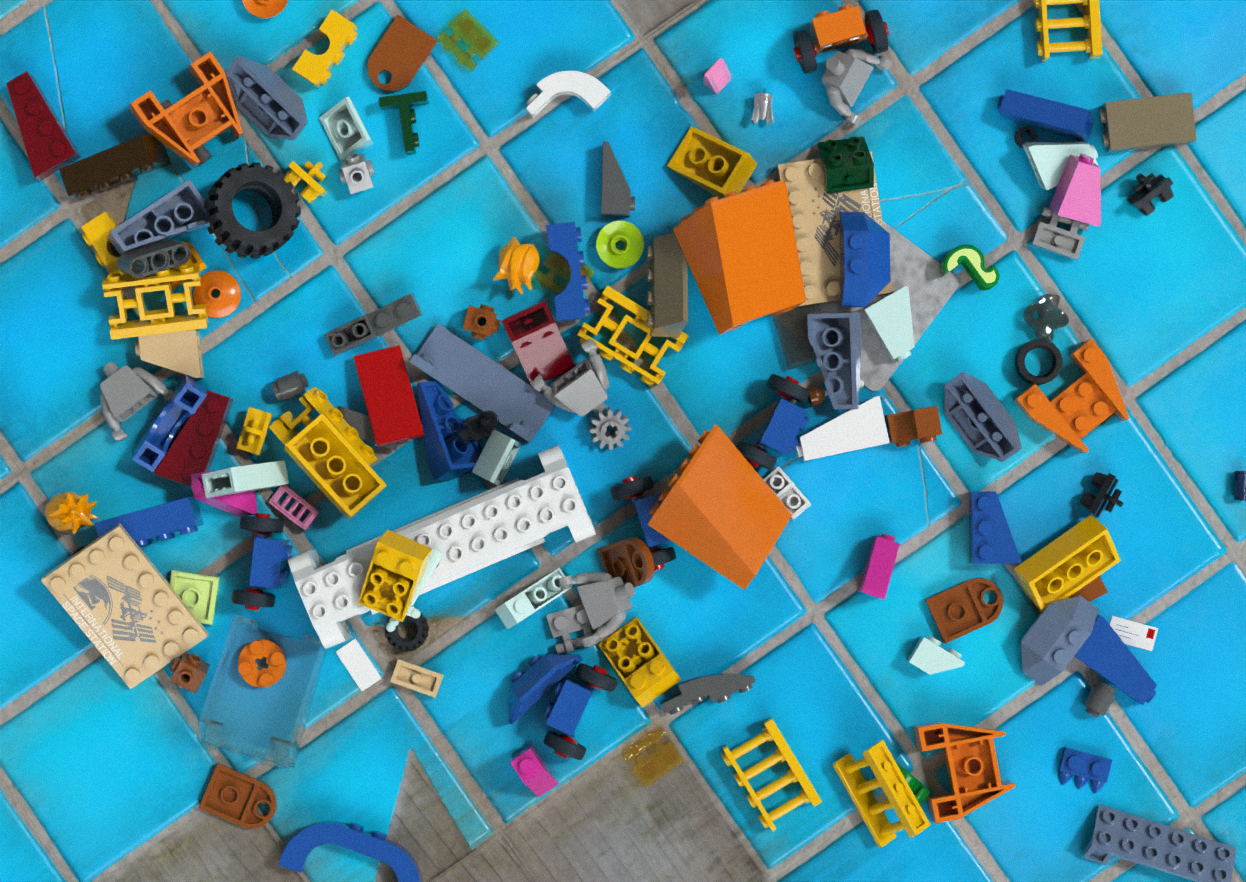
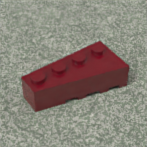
(41, 130)
(197, 441)

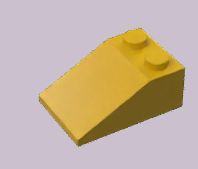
(712, 163)

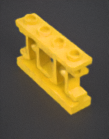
(159, 320)
(622, 353)
(316, 399)

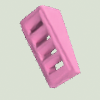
(717, 76)
(305, 525)

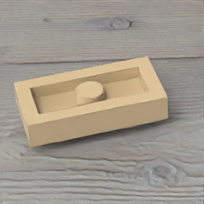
(417, 678)

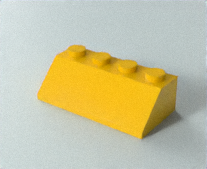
(335, 467)
(1068, 563)

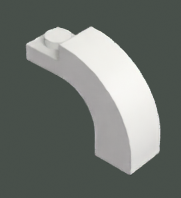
(568, 83)

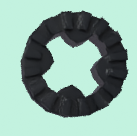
(1031, 132)

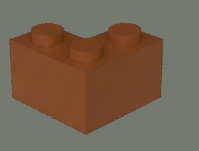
(912, 425)

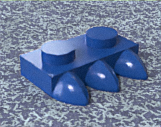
(1084, 767)

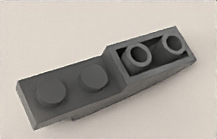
(373, 324)
(718, 687)

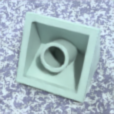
(345, 128)
(496, 457)

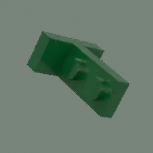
(407, 115)

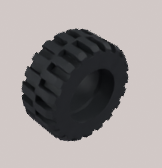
(272, 189)

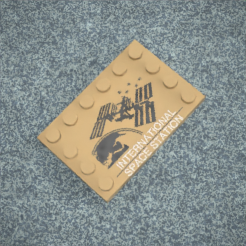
(818, 226)
(124, 606)

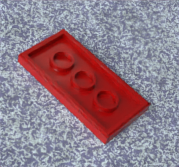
(388, 396)

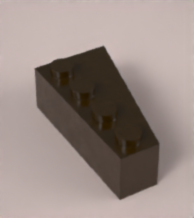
(114, 166)

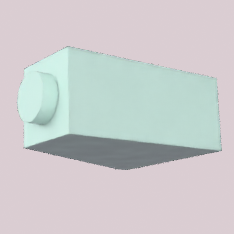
(1050, 159)
(893, 323)

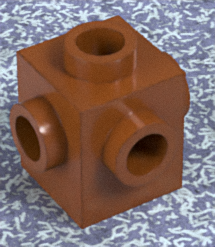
(472, 320)
(189, 671)

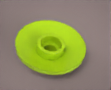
(624, 232)

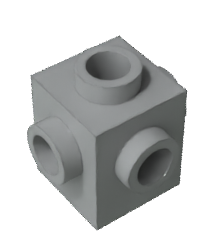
(356, 173)

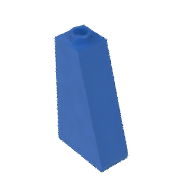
(1046, 115)
(1114, 662)

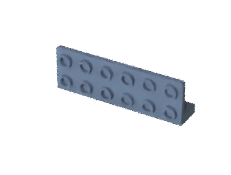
(483, 382)
(1158, 847)

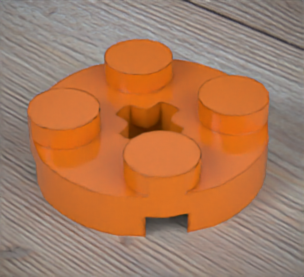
(266, 676)

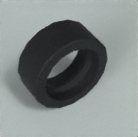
(1056, 361)

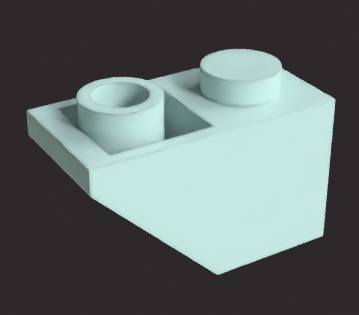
(932, 658)

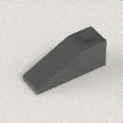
(616, 194)

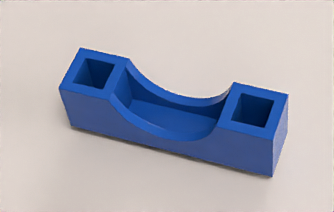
(563, 240)
(160, 433)

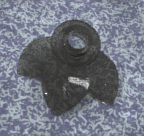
(1049, 316)

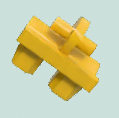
(313, 189)
(254, 431)

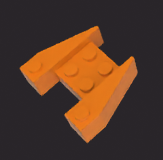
(195, 117)
(1079, 405)
(969, 764)

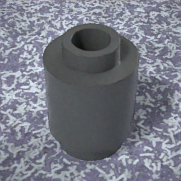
(290, 385)
(1099, 699)

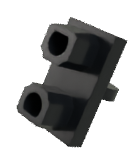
(1149, 188)
(479, 426)
(1106, 484)

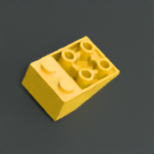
(394, 575)
(639, 662)

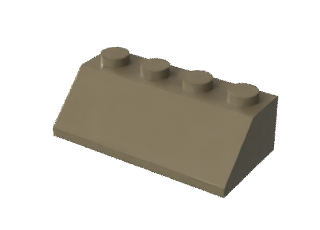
(667, 287)

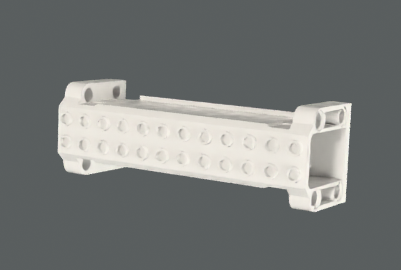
(466, 534)

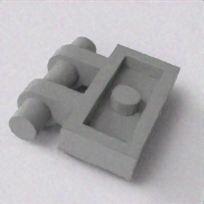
(1057, 239)
(569, 621)

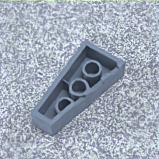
(165, 219)

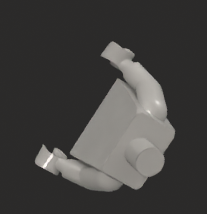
(846, 77)
(581, 387)
(126, 393)
(604, 600)

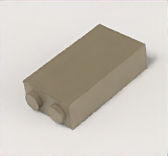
(1148, 122)

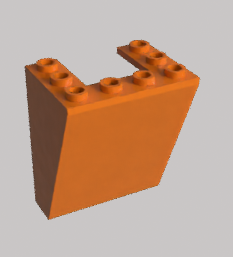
(744, 255)
(721, 510)

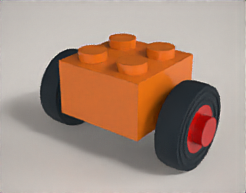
(837, 31)

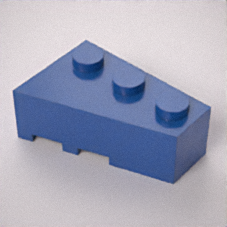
(989, 531)

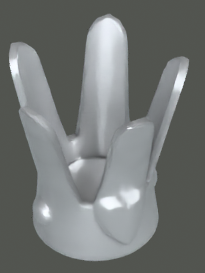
(762, 108)

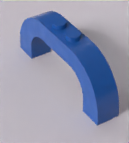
(352, 838)

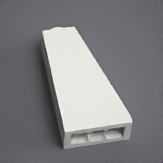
(846, 433)

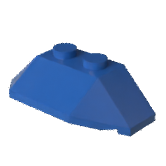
(862, 259)
(538, 680)

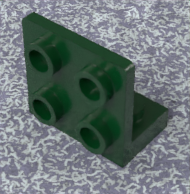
(847, 164)

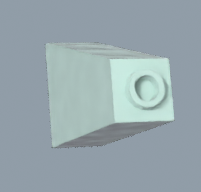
(245, 478)

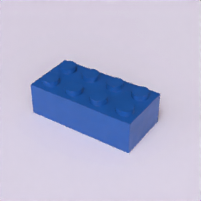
(157, 521)

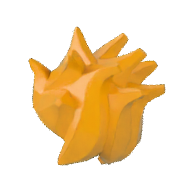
(517, 264)
(69, 512)

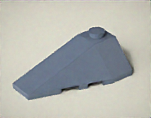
(837, 347)

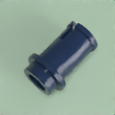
(1240, 486)

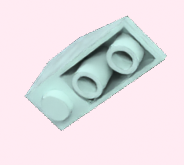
(531, 599)

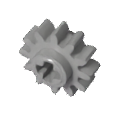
(612, 437)

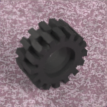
(409, 644)

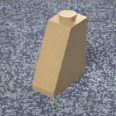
(173, 351)

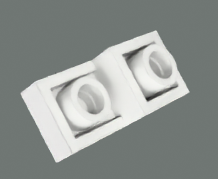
(787, 492)

